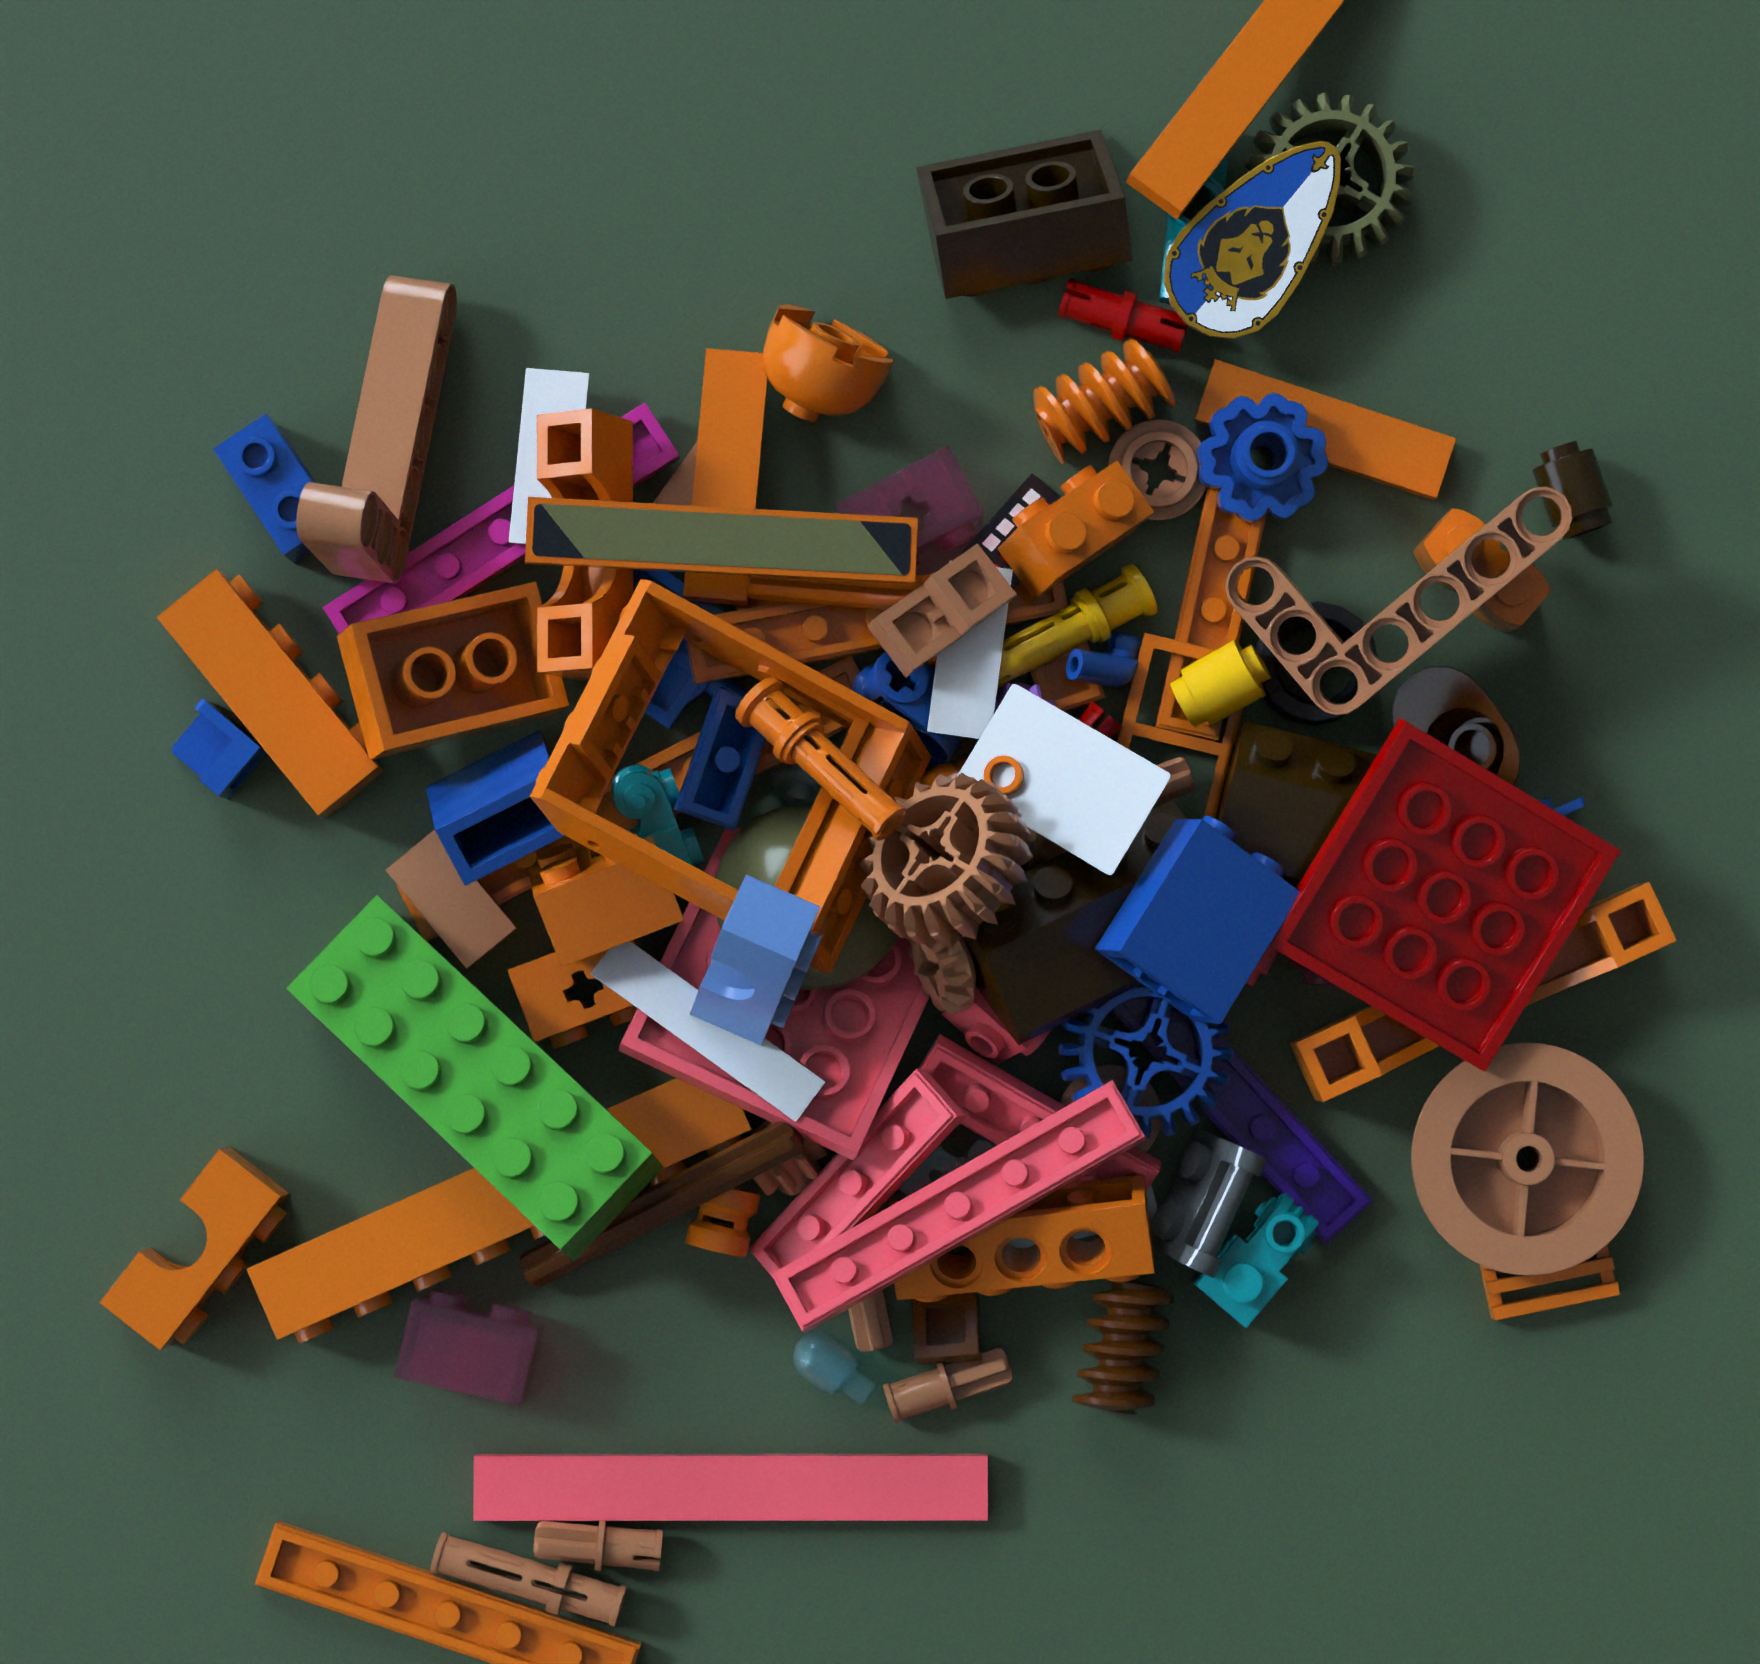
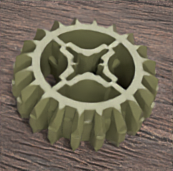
(1356, 133)

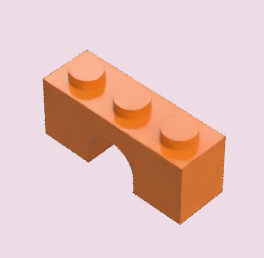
(166, 1298)

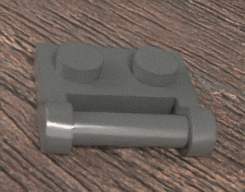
(1204, 1201)

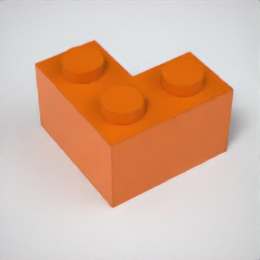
(596, 902)

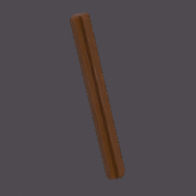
(672, 1198)

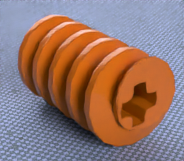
(1100, 398)

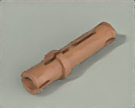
(603, 1599)

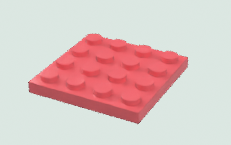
(840, 1034)

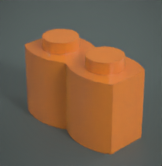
(1512, 603)

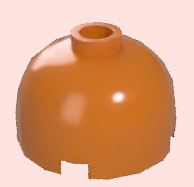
(822, 365)

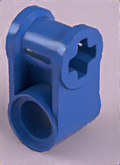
(908, 699)

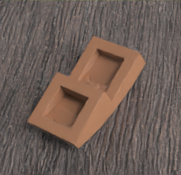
(941, 610)

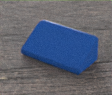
(721, 765)

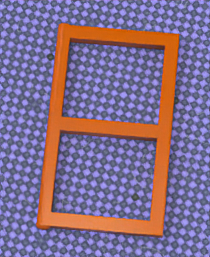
(1131, 727)

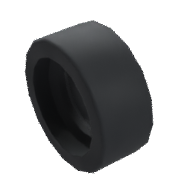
(1286, 702)

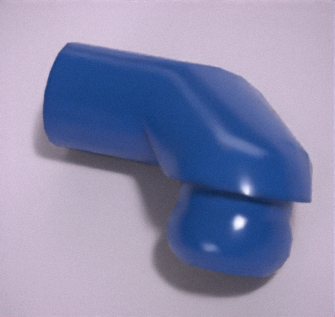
(1107, 668)

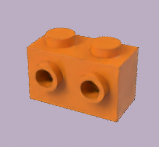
(1075, 529)

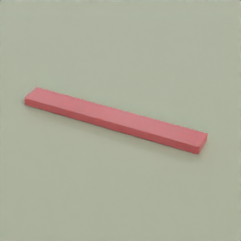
(731, 1487)

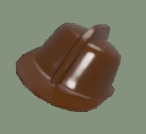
(1461, 716)

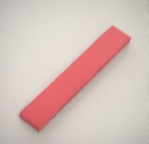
(958, 1207)

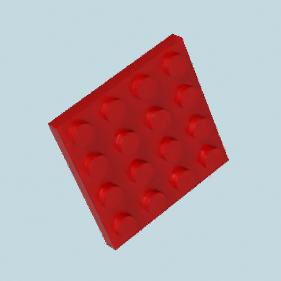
(1443, 895)

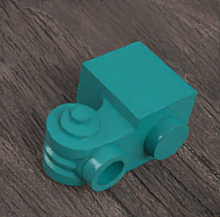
(649, 798)
(1252, 1266)

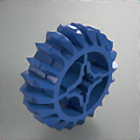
(1197, 1069)

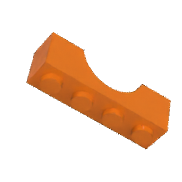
(583, 458)

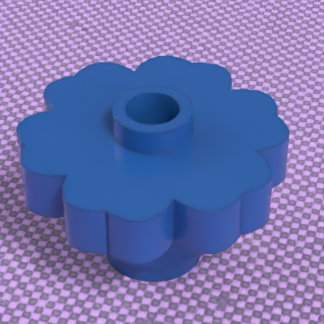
(1281, 431)

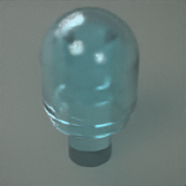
(831, 1366)

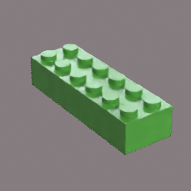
(475, 1078)

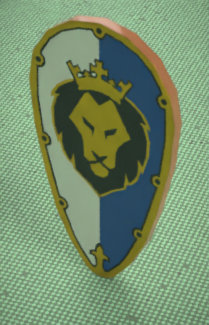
(1253, 243)

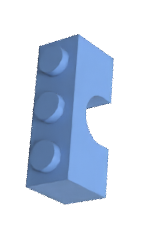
(758, 961)

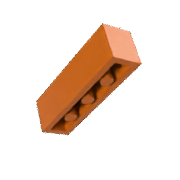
(271, 692)

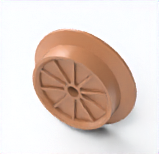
(1580, 1172)

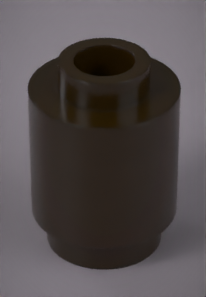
(1581, 482)

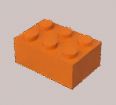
(448, 671)

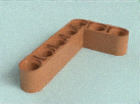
(370, 519)
(1403, 612)

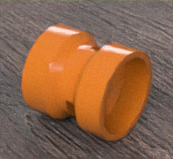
(734, 1206)

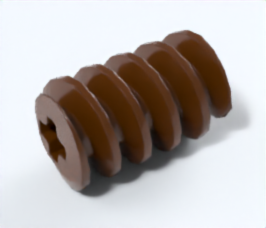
(1124, 1347)

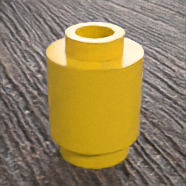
(1221, 683)

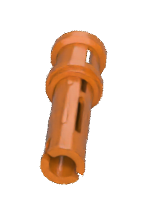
(800, 740)

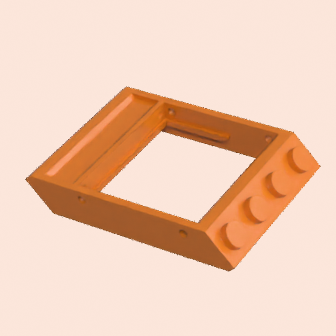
(621, 685)

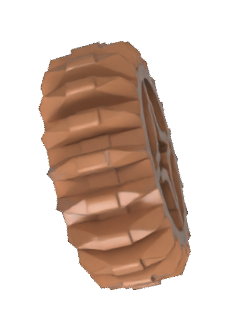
(947, 861)

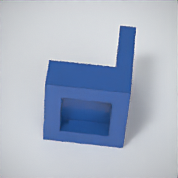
(218, 750)

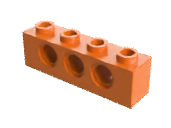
(1109, 1207)

